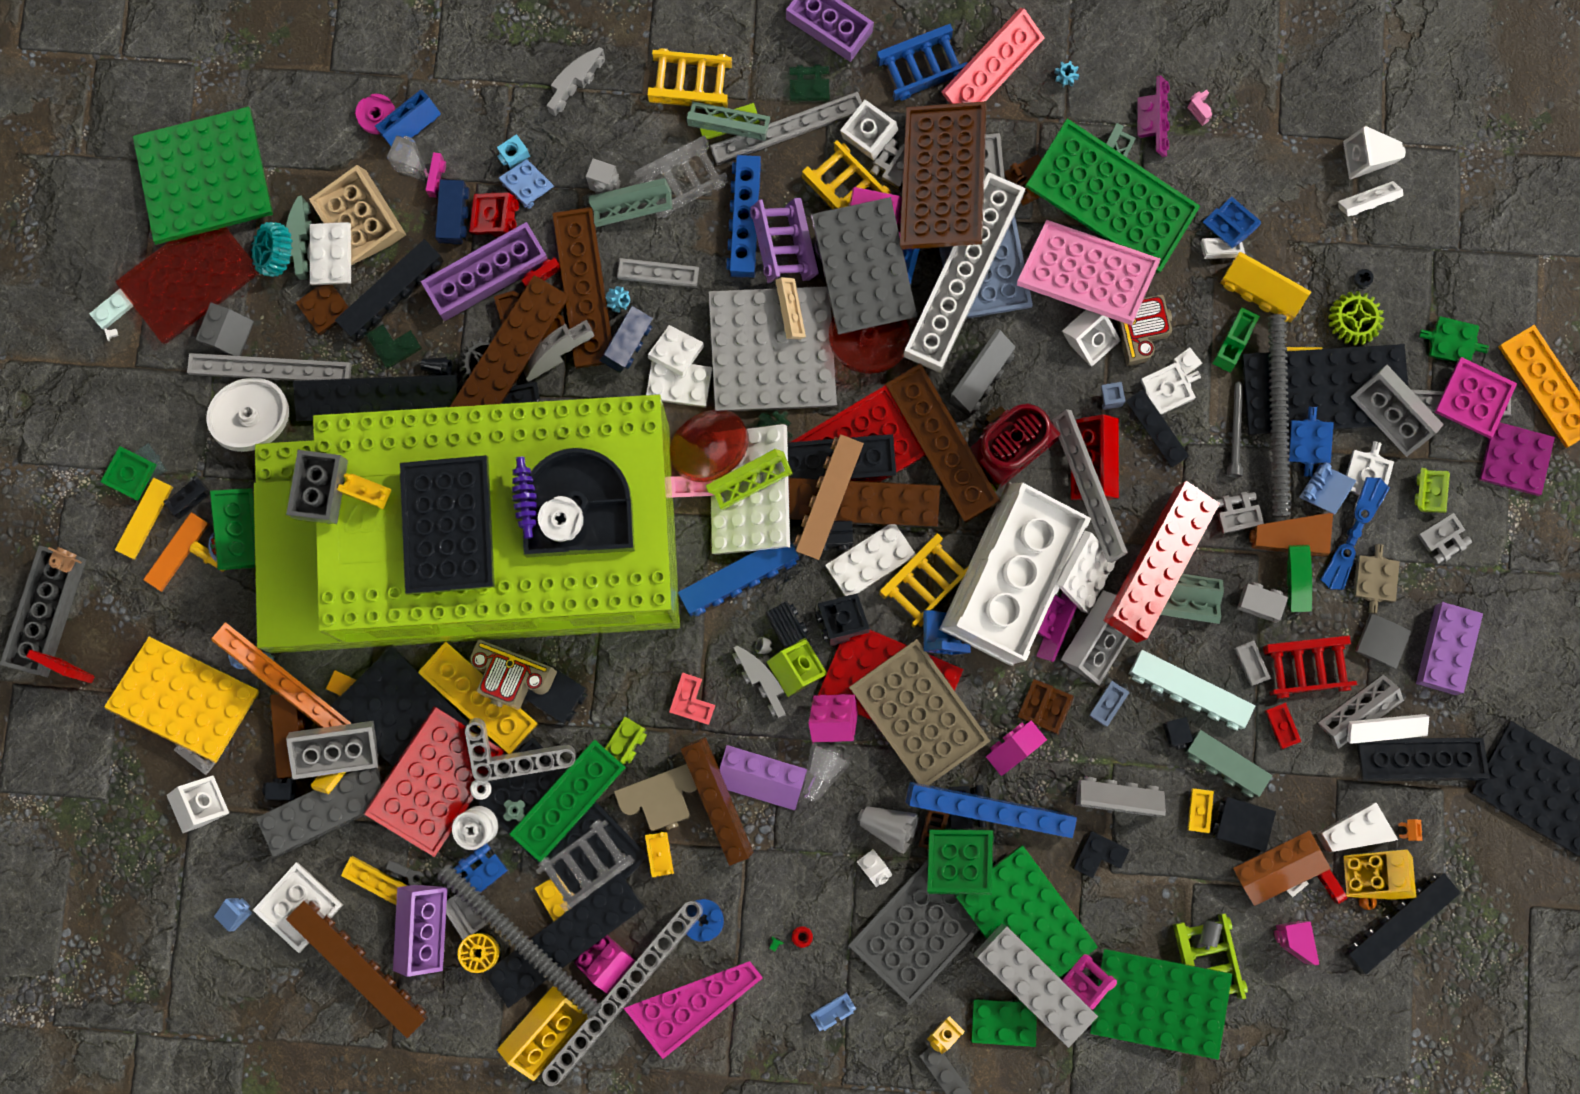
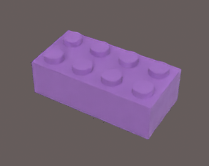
(831, 24)
(1449, 648)

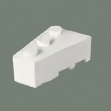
(1358, 829)

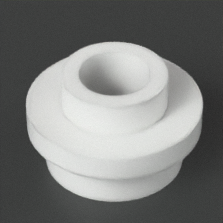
(474, 786)

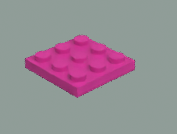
(1475, 397)

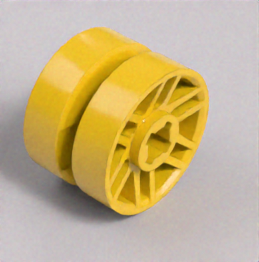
(468, 950)

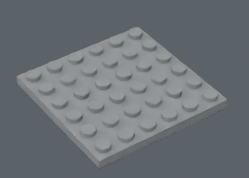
(755, 360)

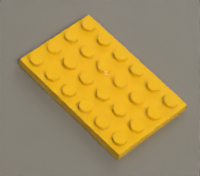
(182, 699)

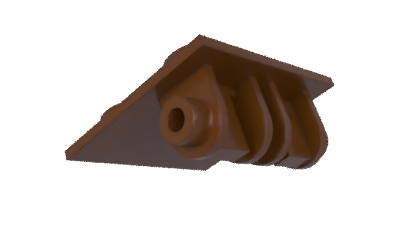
(1020, 175)

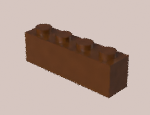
(285, 719)

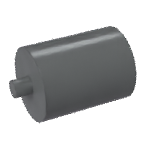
(1210, 934)

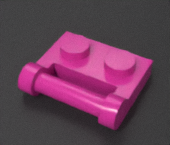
(1084, 986)

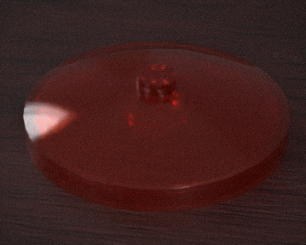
(870, 348)
(709, 445)

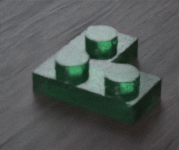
(392, 350)

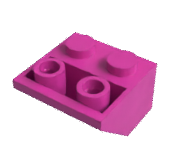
(605, 963)

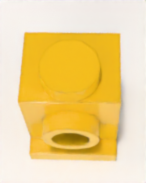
(948, 1028)

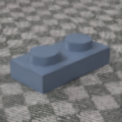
(1109, 704)

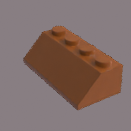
(1282, 868)

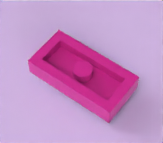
(437, 167)

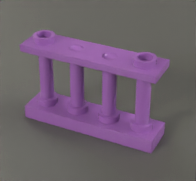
(801, 237)

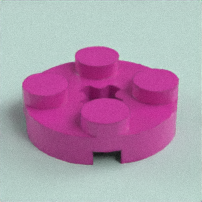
(372, 104)

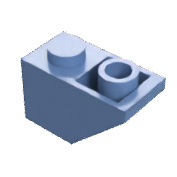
(233, 913)

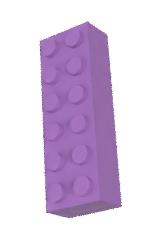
(484, 271)

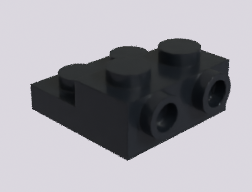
(842, 619)

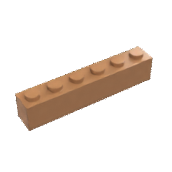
(829, 497)

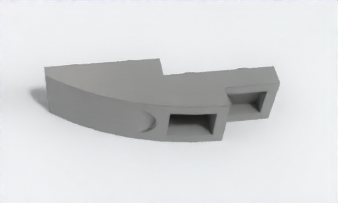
(577, 73)
(553, 346)
(757, 673)

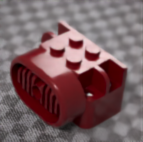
(1001, 455)

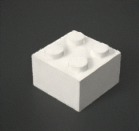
(869, 129)

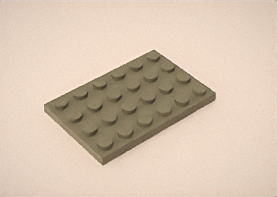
(919, 714)

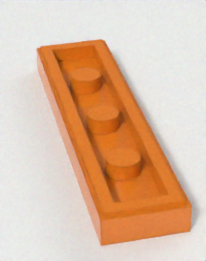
(176, 552)

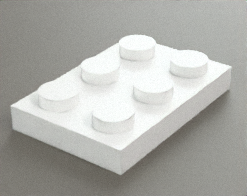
(330, 253)
(687, 390)

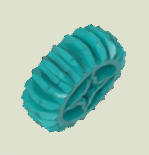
(271, 249)

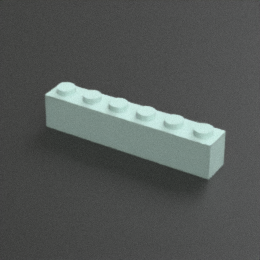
(1192, 690)

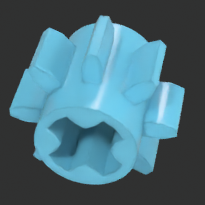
(1062, 78)
(617, 299)

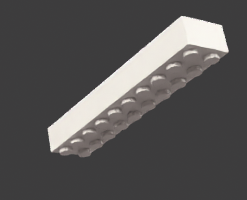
(963, 278)

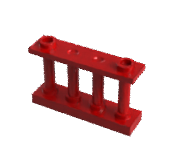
(1317, 647)

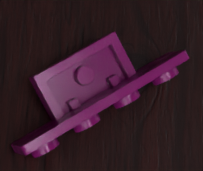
(1153, 116)
(1055, 626)

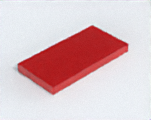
(60, 666)

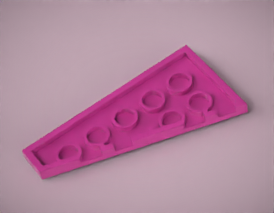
(681, 1012)

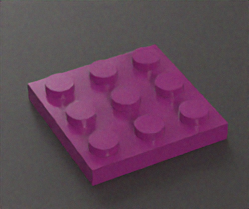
(1517, 459)

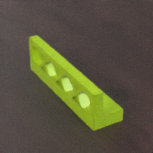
(747, 471)

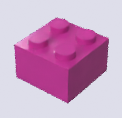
(833, 718)

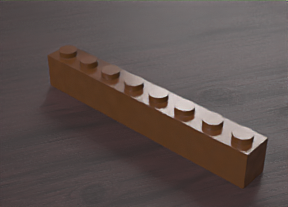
(356, 967)

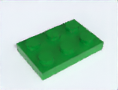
(1003, 1023)

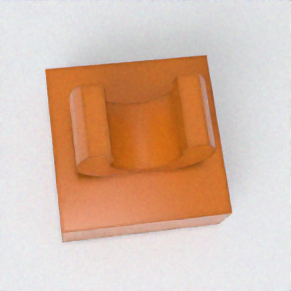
(1414, 830)

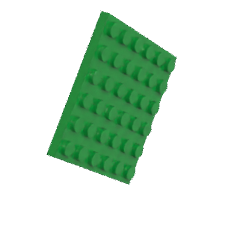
(202, 175)

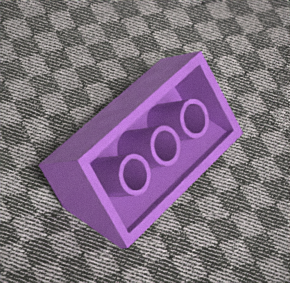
(762, 777)
(419, 929)

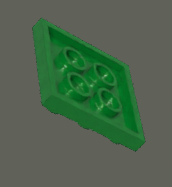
(960, 862)

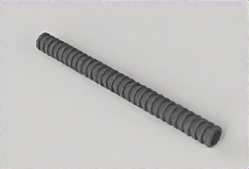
(1279, 415)
(519, 941)

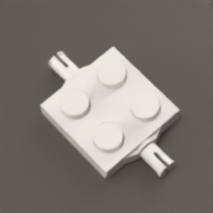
(1169, 387)
(1368, 465)

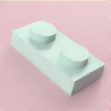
(111, 309)

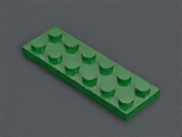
(567, 801)

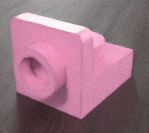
(1199, 109)

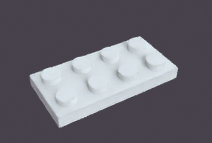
(870, 560)

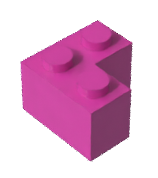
(1016, 747)

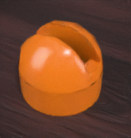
(1364, 904)

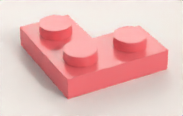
(687, 705)

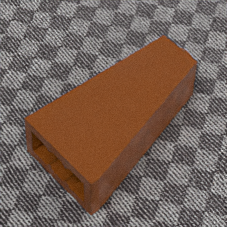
(1308, 530)

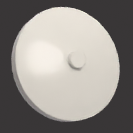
(247, 414)

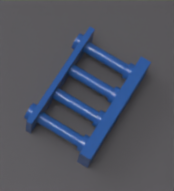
(908, 48)

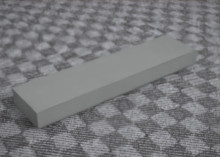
(658, 273)

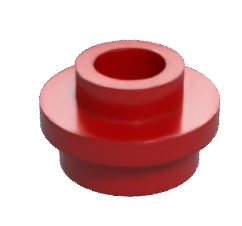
(802, 929)

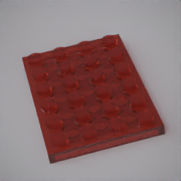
(183, 279)

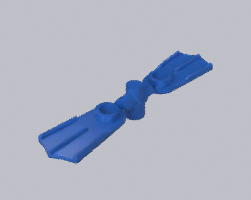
(1339, 567)

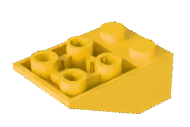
(1380, 875)

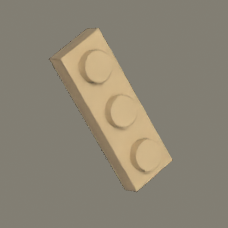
(790, 308)

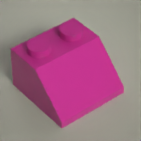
(1298, 940)

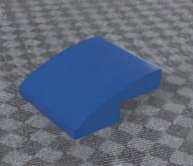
(1232, 222)

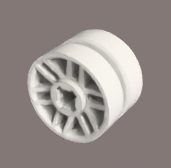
(475, 827)

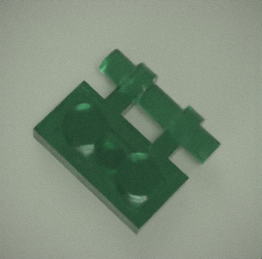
(809, 89)

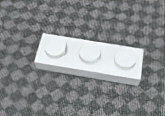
(1370, 199)

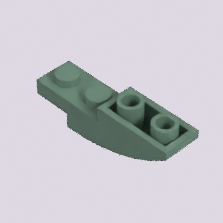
(299, 227)

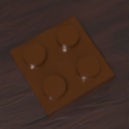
(322, 307)

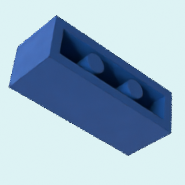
(408, 118)

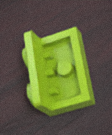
(1432, 491)

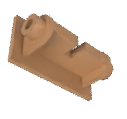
(62, 559)

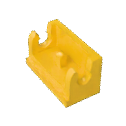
(365, 490)
(659, 854)

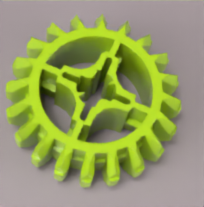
(1372, 317)

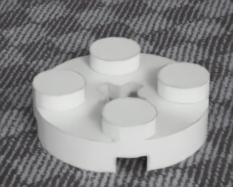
(554, 508)

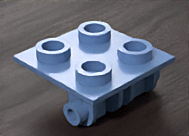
(526, 183)
(1327, 488)

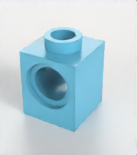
(516, 144)

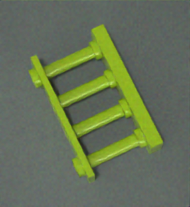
(1189, 954)

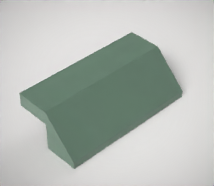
(1196, 599)

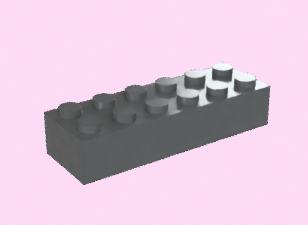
(41, 613)
(319, 812)

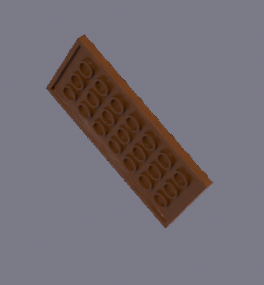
(943, 175)

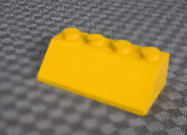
(1264, 287)
(542, 1034)

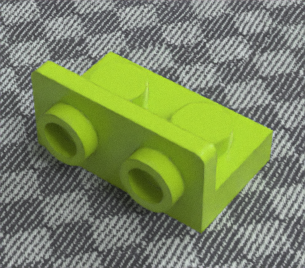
(625, 740)

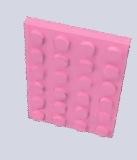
(1088, 272)

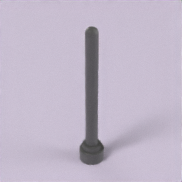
(1235, 469)

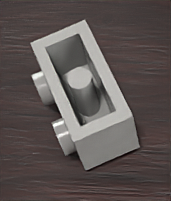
(602, 177)
(1262, 602)

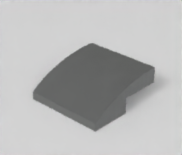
(1383, 641)

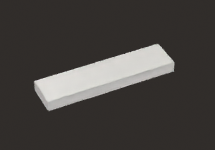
(1388, 728)

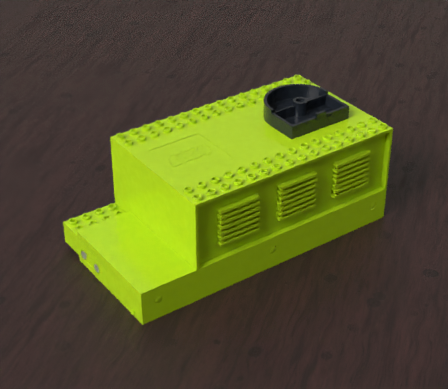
(347, 580)

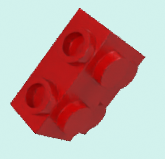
(493, 214)

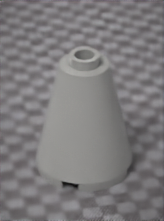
(889, 826)

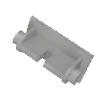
(196, 760)

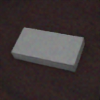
(1252, 663)

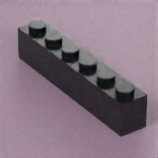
(389, 290)
(1401, 923)

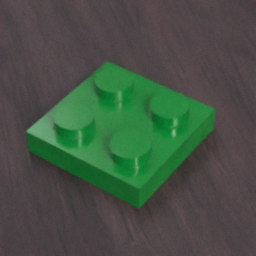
(128, 473)

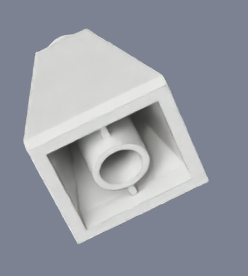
(1370, 151)

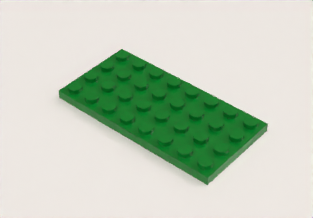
(1111, 194)

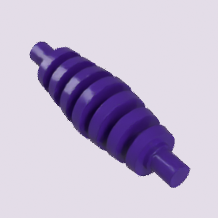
(523, 496)

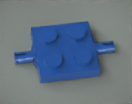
(1310, 441)

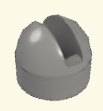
(763, 645)

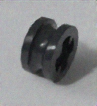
(1366, 284)

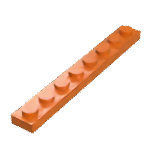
(277, 678)

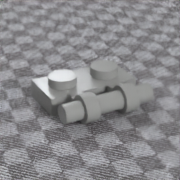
(894, 172)
(1241, 518)
(1442, 532)

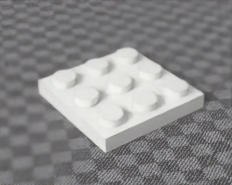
(1085, 573)
(287, 896)

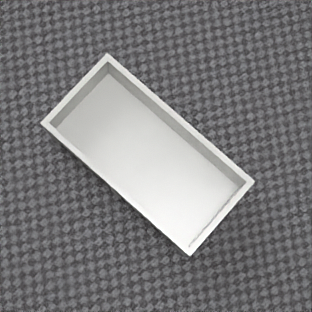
(1014, 573)

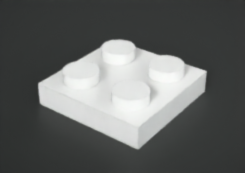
(675, 350)

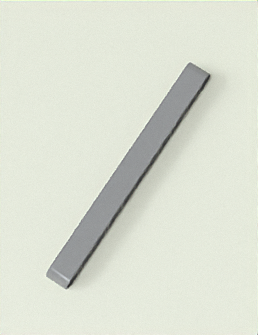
(613, 997)

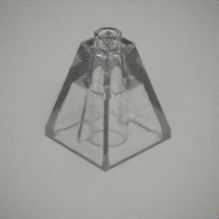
(823, 769)

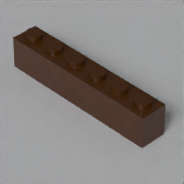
(717, 801)

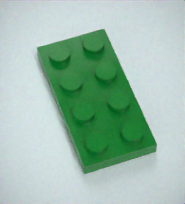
(233, 528)

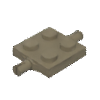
(1376, 579)

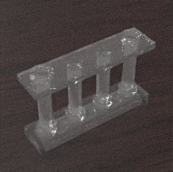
(681, 157)
(604, 873)

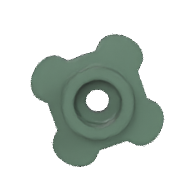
(514, 805)

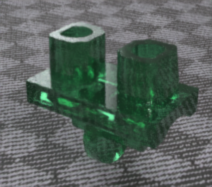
(766, 420)

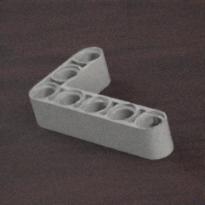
(515, 769)

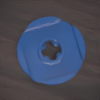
(714, 916)

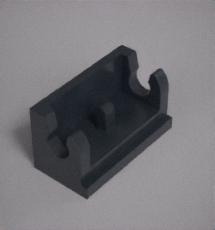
(187, 497)

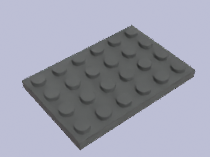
(864, 265)
(914, 936)

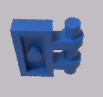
(486, 873)

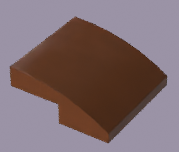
(1046, 706)

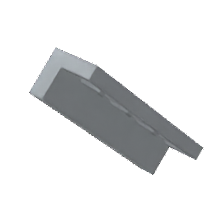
(1380, 704)

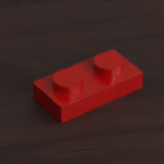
(547, 270)
(1283, 726)

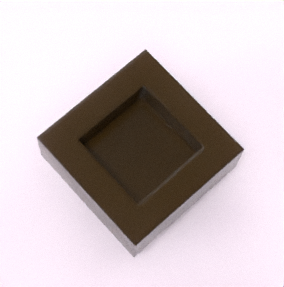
(993, 415)

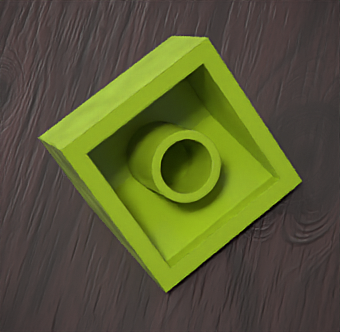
(796, 667)

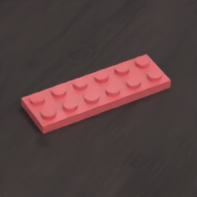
(995, 60)

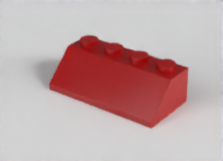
(1102, 443)

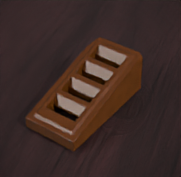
(925, 844)

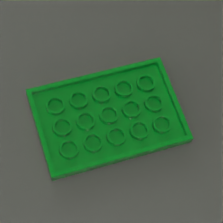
(1032, 911)
(1163, 1004)

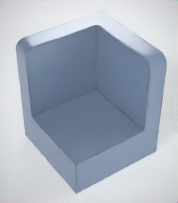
(1112, 395)

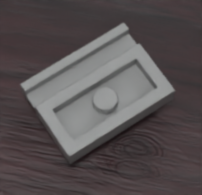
(463, 917)

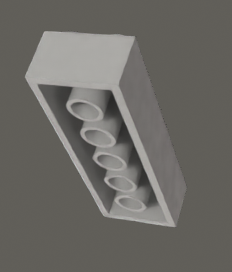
(1035, 985)

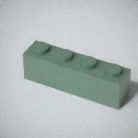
(1228, 764)

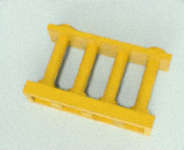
(678, 95)
(827, 191)
(905, 575)

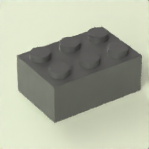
(315, 487)

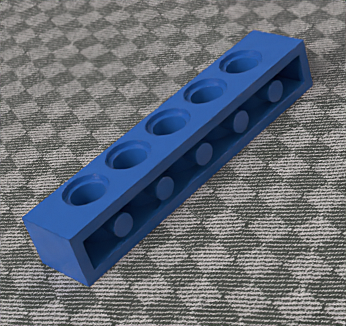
(743, 166)

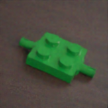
(1453, 340)

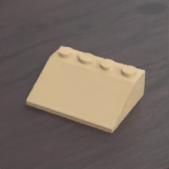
(359, 202)

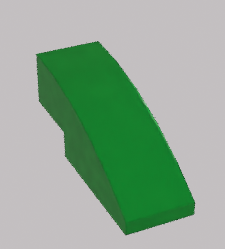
(1235, 340)
(1299, 578)

